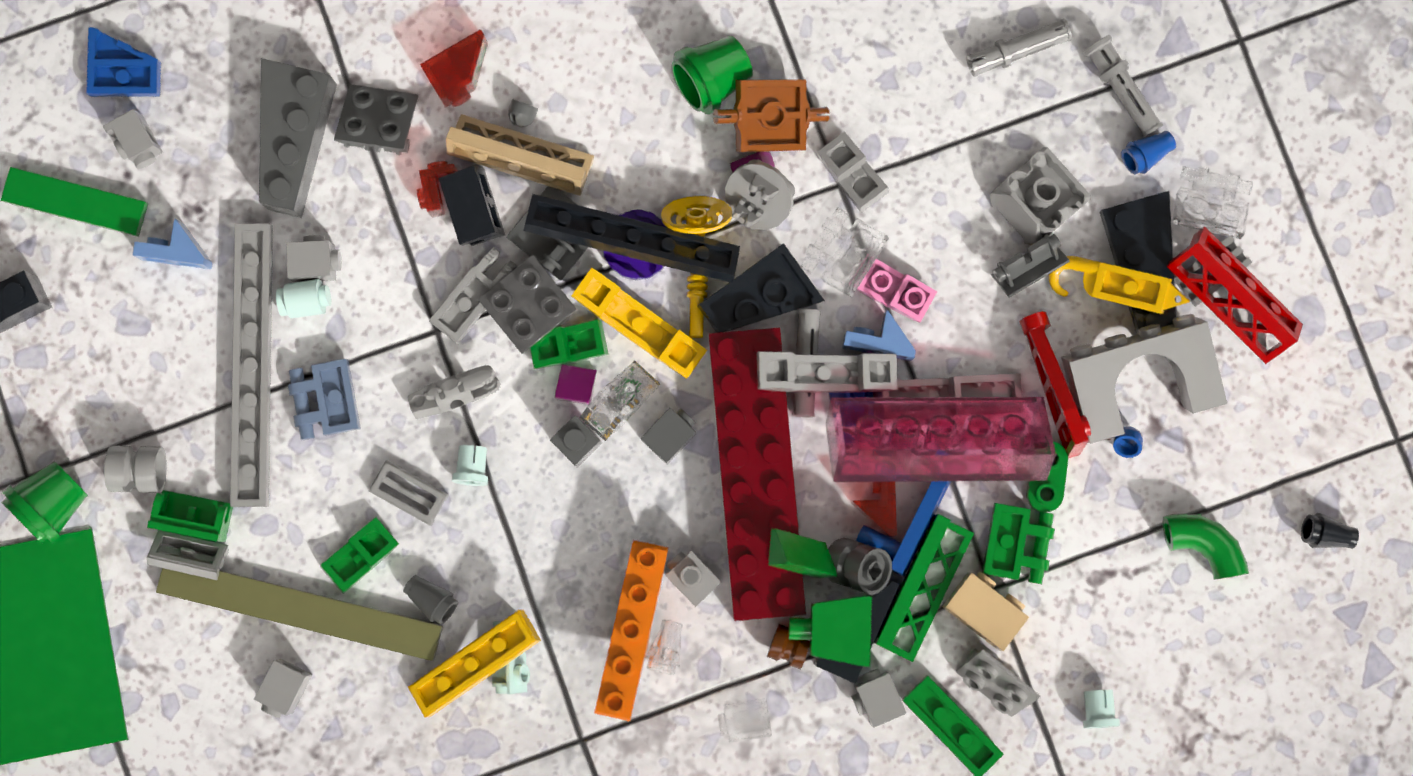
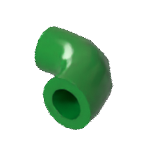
(1209, 539)

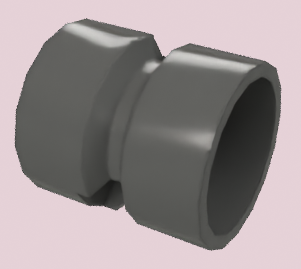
(860, 566)

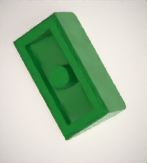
(800, 555)

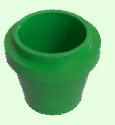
(710, 72)
(45, 501)

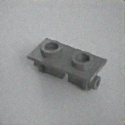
(1027, 269)

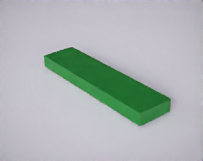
(74, 202)

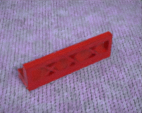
(1244, 287)

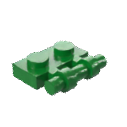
(1007, 543)

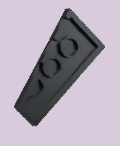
(1142, 241)

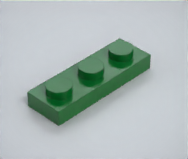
(952, 727)

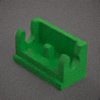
(190, 516)

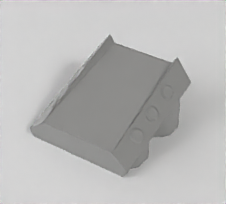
(1039, 196)

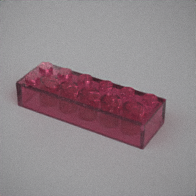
(939, 439)

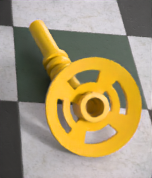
(696, 224)

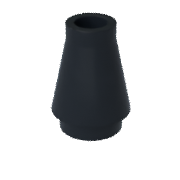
(1326, 532)

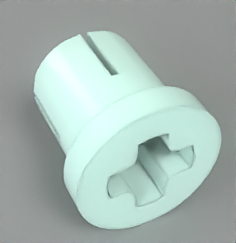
(471, 466)
(1100, 709)

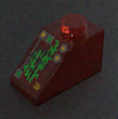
(457, 69)

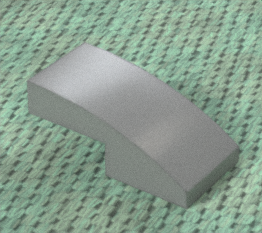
(852, 172)

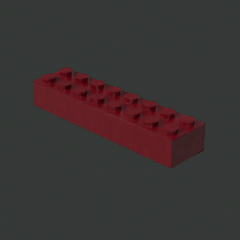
(754, 475)

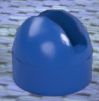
(1128, 444)

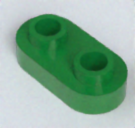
(1054, 482)

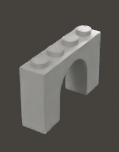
(1184, 344)

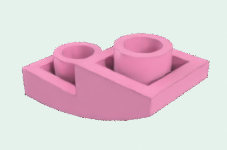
(897, 291)

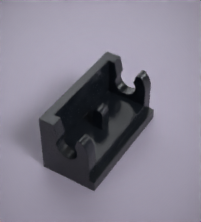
(471, 206)

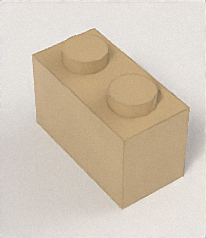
(986, 611)

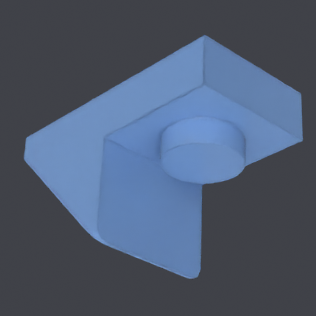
(182, 250)
(891, 340)

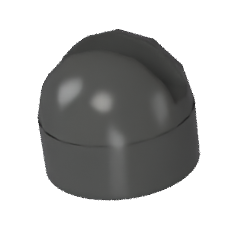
(521, 113)

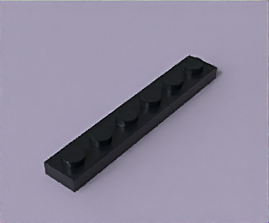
(632, 238)

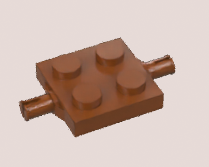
(771, 115)

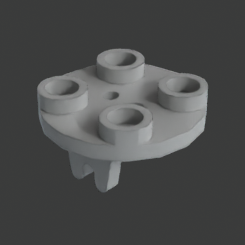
(768, 185)

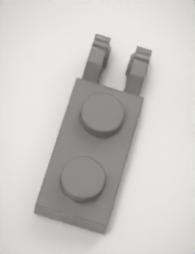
(462, 306)

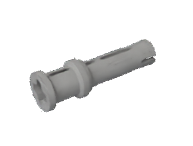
(1148, 122)

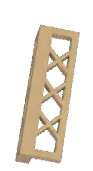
(518, 159)

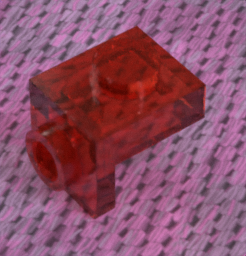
(430, 193)

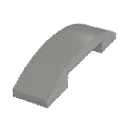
(826, 372)

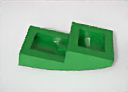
(570, 345)
(359, 555)

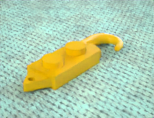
(1121, 285)

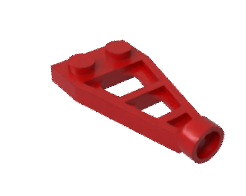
(1071, 427)

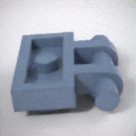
(334, 397)

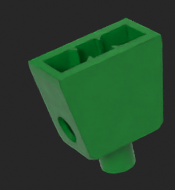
(837, 630)

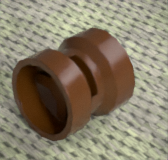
(790, 650)

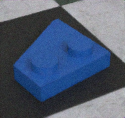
(119, 69)

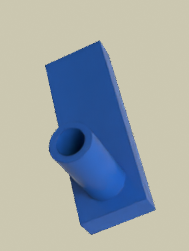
(903, 553)

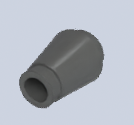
(431, 599)

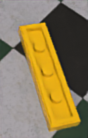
(474, 663)

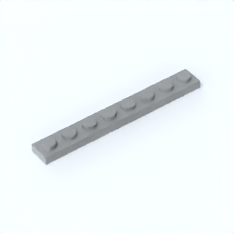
(251, 365)

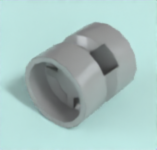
(138, 469)

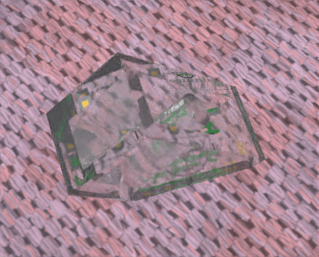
(619, 400)

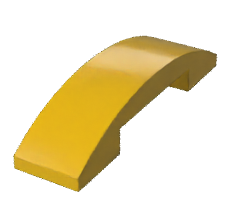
(638, 323)

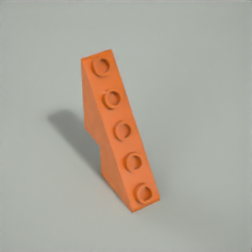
(631, 630)

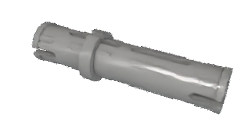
(1006, 52)
(806, 345)

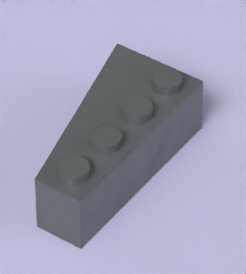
(292, 127)

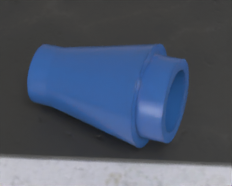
(1145, 153)

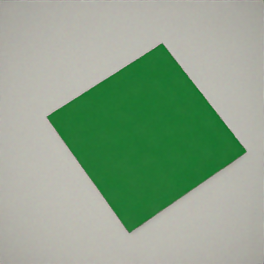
(55, 651)

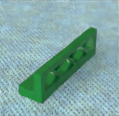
(912, 582)

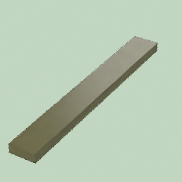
(306, 611)

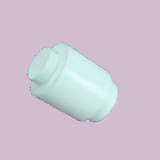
(303, 298)

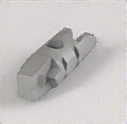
(454, 392)

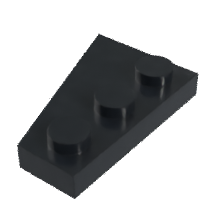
(761, 292)

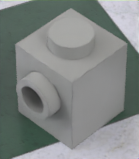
(312, 259)
(691, 577)
(878, 698)

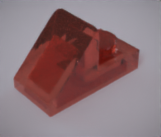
(881, 511)

